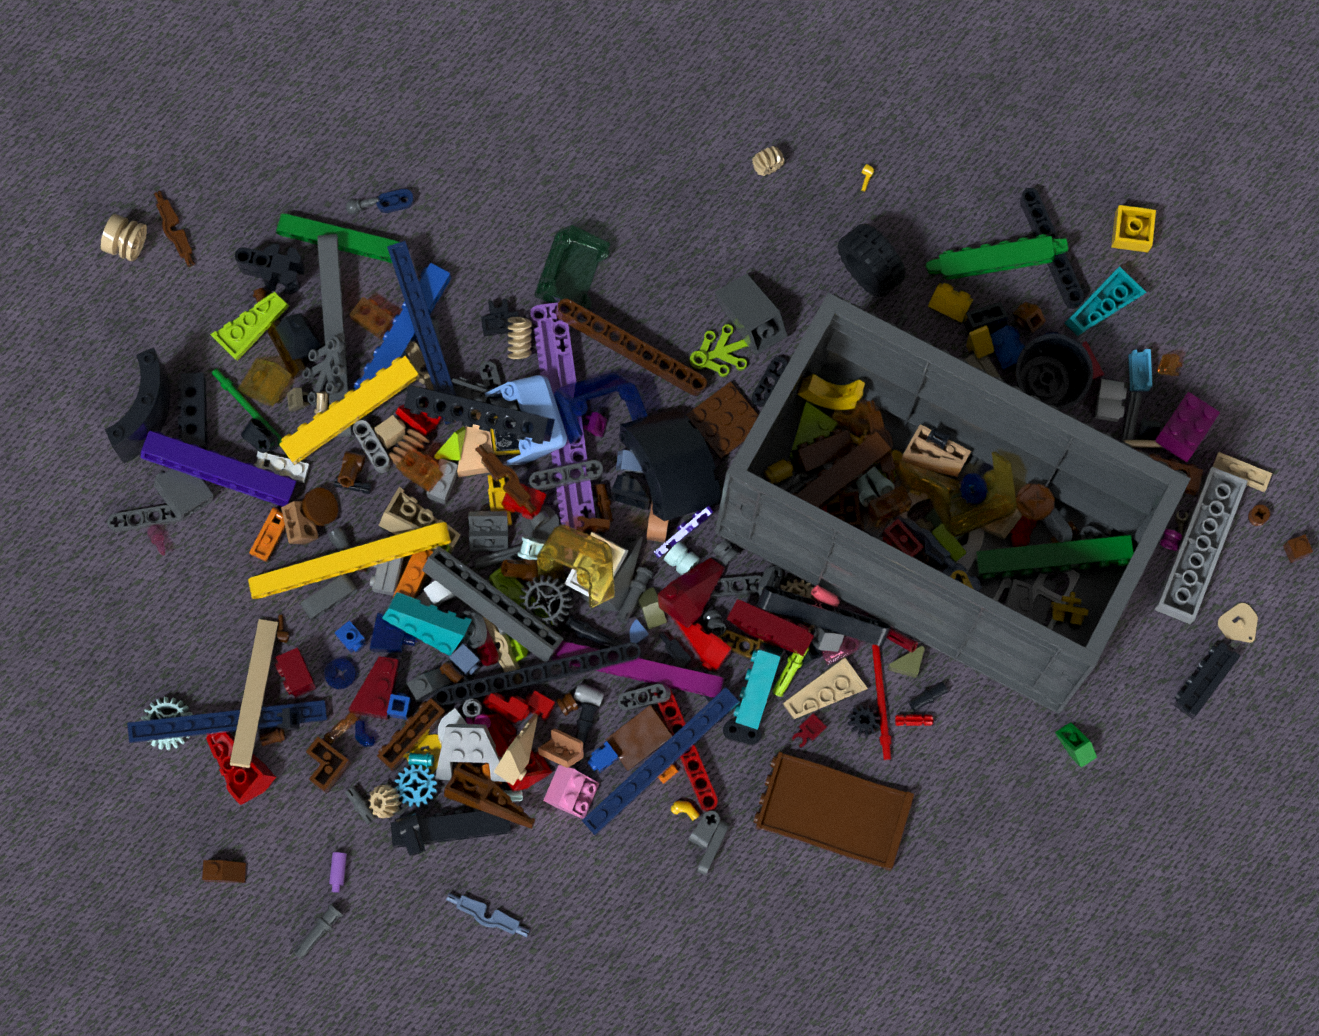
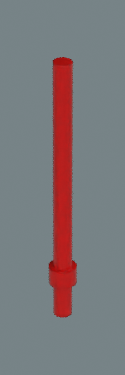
(885, 739)

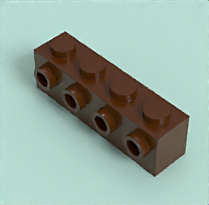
(411, 735)

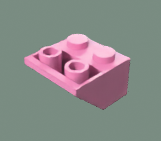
(571, 791)

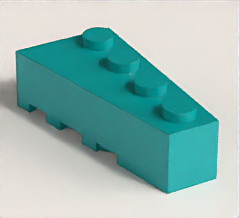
(1106, 300)
(426, 622)
(758, 686)

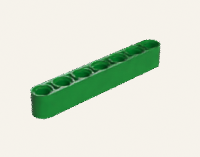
(348, 240)

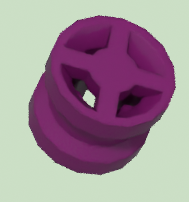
(1171, 539)

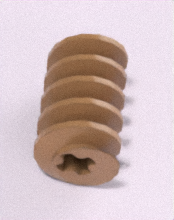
(410, 442)

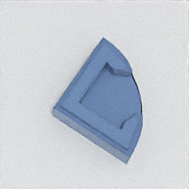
(637, 632)

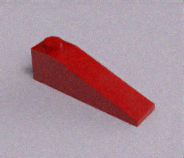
(503, 735)

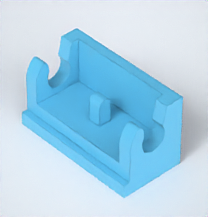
(1140, 370)

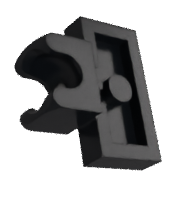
(497, 321)

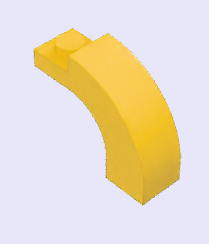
(831, 395)

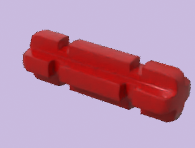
(914, 720)

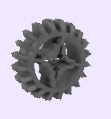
(542, 593)

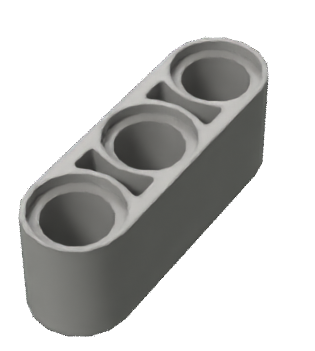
(367, 438)

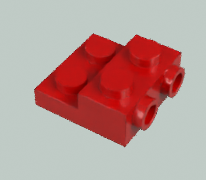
(512, 708)

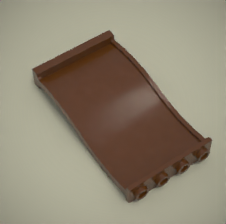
(833, 811)

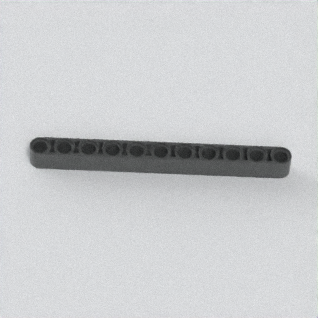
(333, 308)

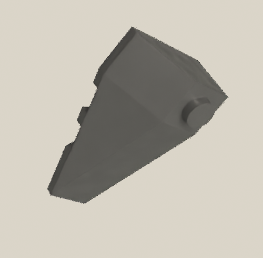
(623, 576)

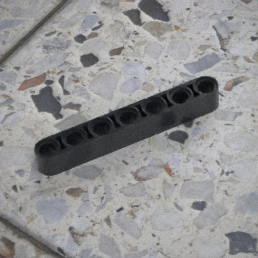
(1058, 274)
(823, 615)

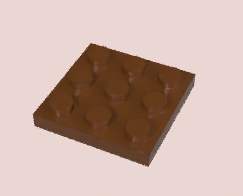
(724, 420)

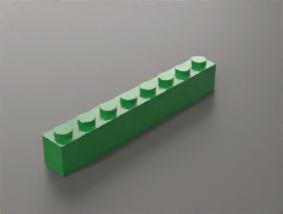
(1054, 556)

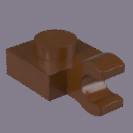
(598, 525)

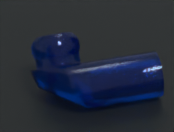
(362, 737)

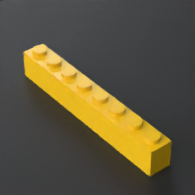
(349, 410)

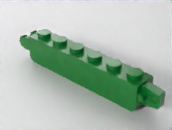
(997, 258)

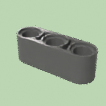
(329, 597)

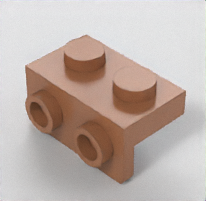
(562, 749)

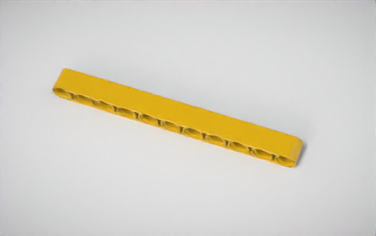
(349, 560)

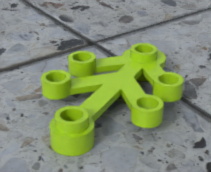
(720, 352)

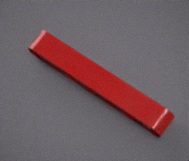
(691, 756)

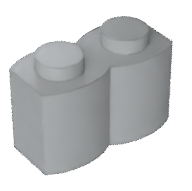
(1109, 400)

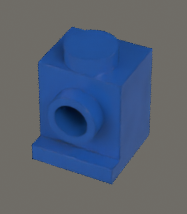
(602, 758)

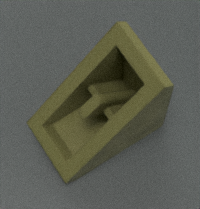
(650, 608)
(908, 664)

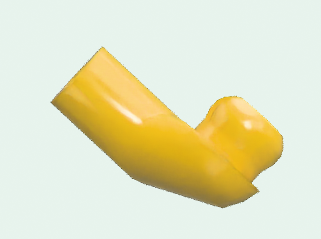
(685, 807)

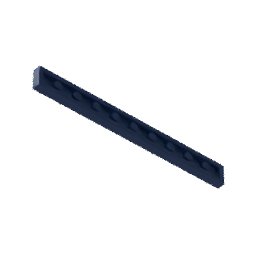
(421, 320)
(218, 722)
(660, 761)

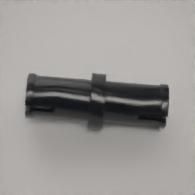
(928, 696)

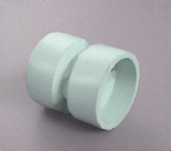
(681, 559)

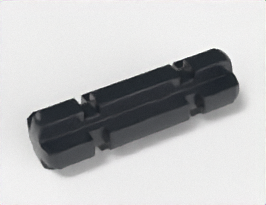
(358, 486)

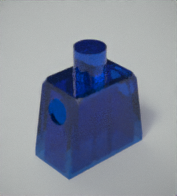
(389, 638)

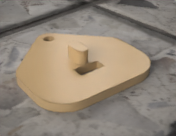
(1242, 628)

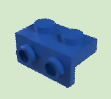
(1007, 346)

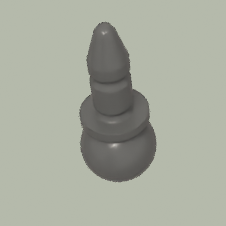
(355, 206)

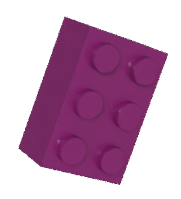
(1187, 427)

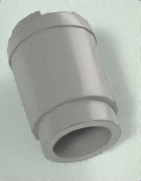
(588, 695)

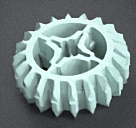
(156, 710)

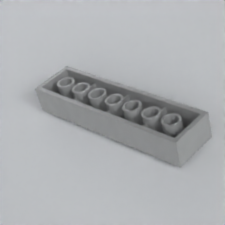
(1200, 545)

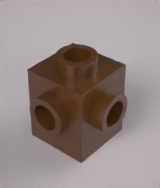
(1029, 317)

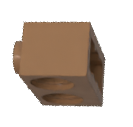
(298, 526)

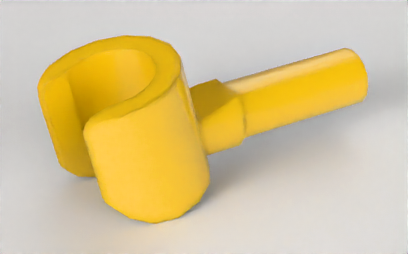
(868, 171)

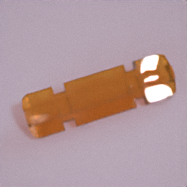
(340, 728)

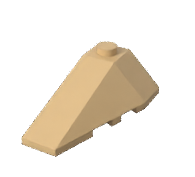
(517, 755)

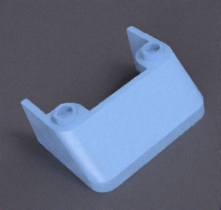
(533, 397)

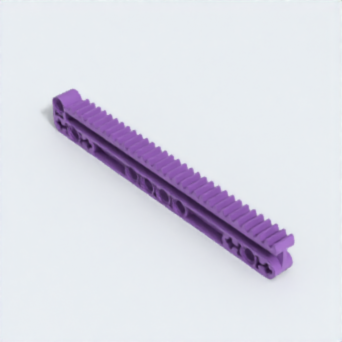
(560, 371)

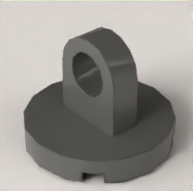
(541, 525)

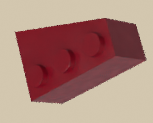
(375, 692)

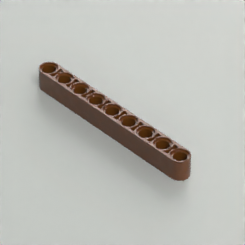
(621, 347)

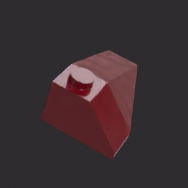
(688, 594)

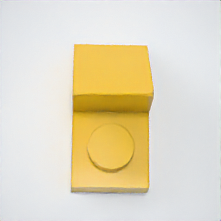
(980, 342)

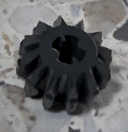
(864, 714)

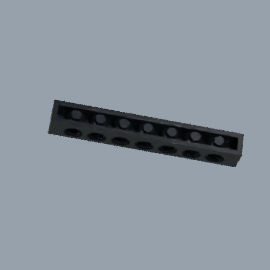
(542, 425)

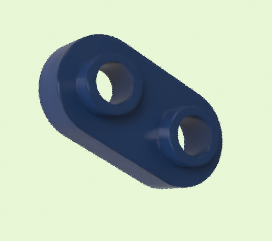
(394, 199)

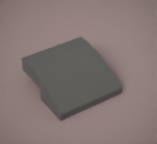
(488, 530)

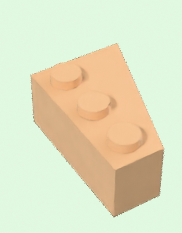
(931, 457)
(470, 459)

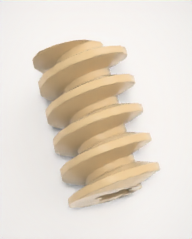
(521, 337)

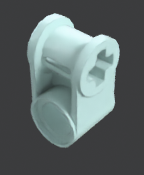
(530, 547)

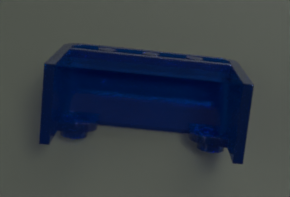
(573, 397)

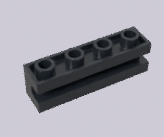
(1206, 680)

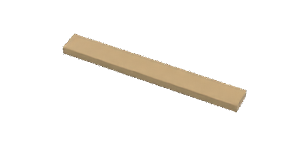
(254, 693)

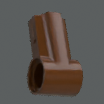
(351, 465)
(522, 569)

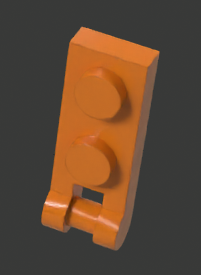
(268, 536)

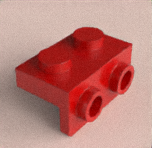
(419, 422)

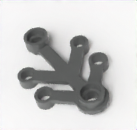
(332, 349)

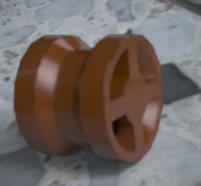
(1256, 518)
(567, 704)

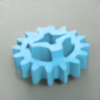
(425, 784)

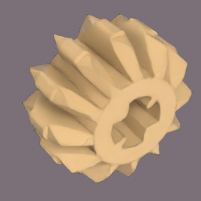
(768, 161)
(384, 801)

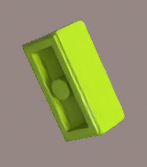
(949, 542)

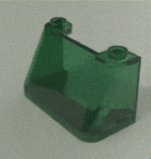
(571, 266)

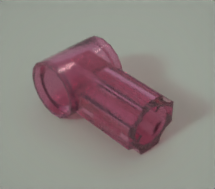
(831, 657)

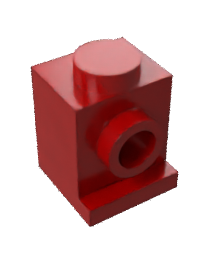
(540, 704)

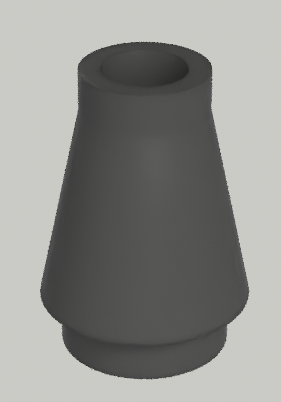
(339, 539)

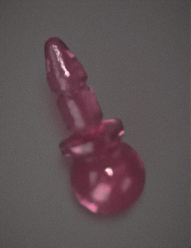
(155, 533)

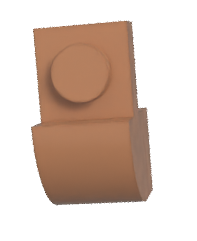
(657, 528)

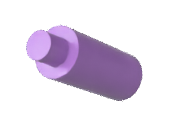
(337, 871)

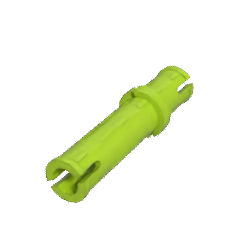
(793, 664)

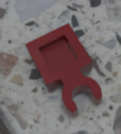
(811, 729)

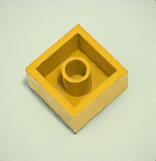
(1133, 228)

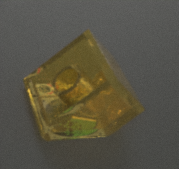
(264, 382)

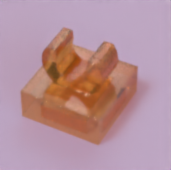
(1169, 364)

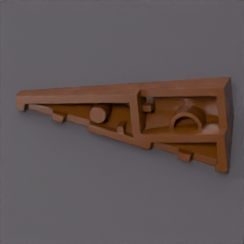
(475, 790)

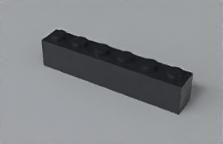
(455, 827)

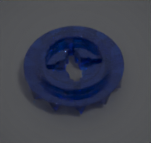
(979, 485)
(342, 665)

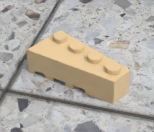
(401, 515)

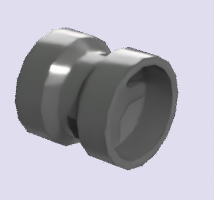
(726, 552)
(714, 623)

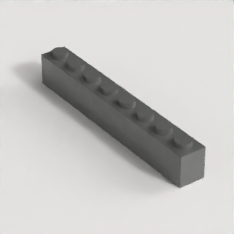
(492, 604)

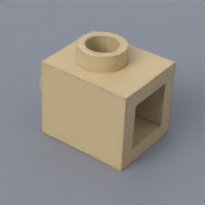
(390, 431)

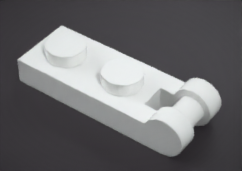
(283, 466)

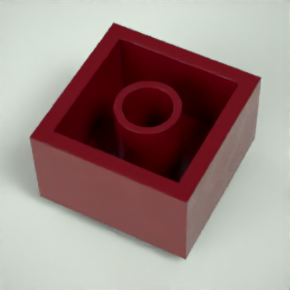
(297, 676)

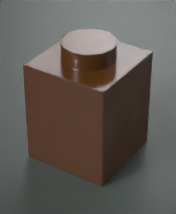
(1297, 548)

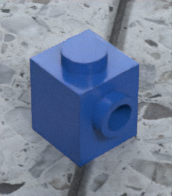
(350, 637)
(399, 706)

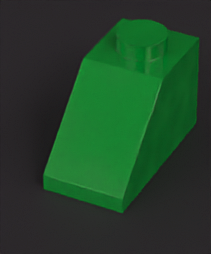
(1076, 744)

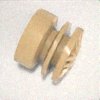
(123, 237)

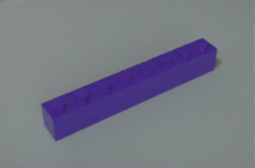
(217, 468)

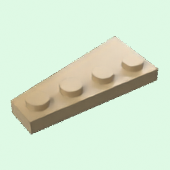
(828, 688)

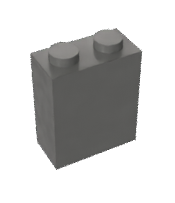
(182, 492)

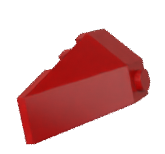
(708, 648)
(241, 781)

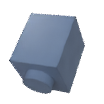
(465, 660)

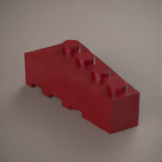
(770, 627)

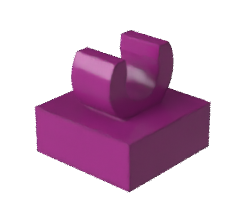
(596, 424)

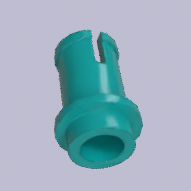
(421, 759)

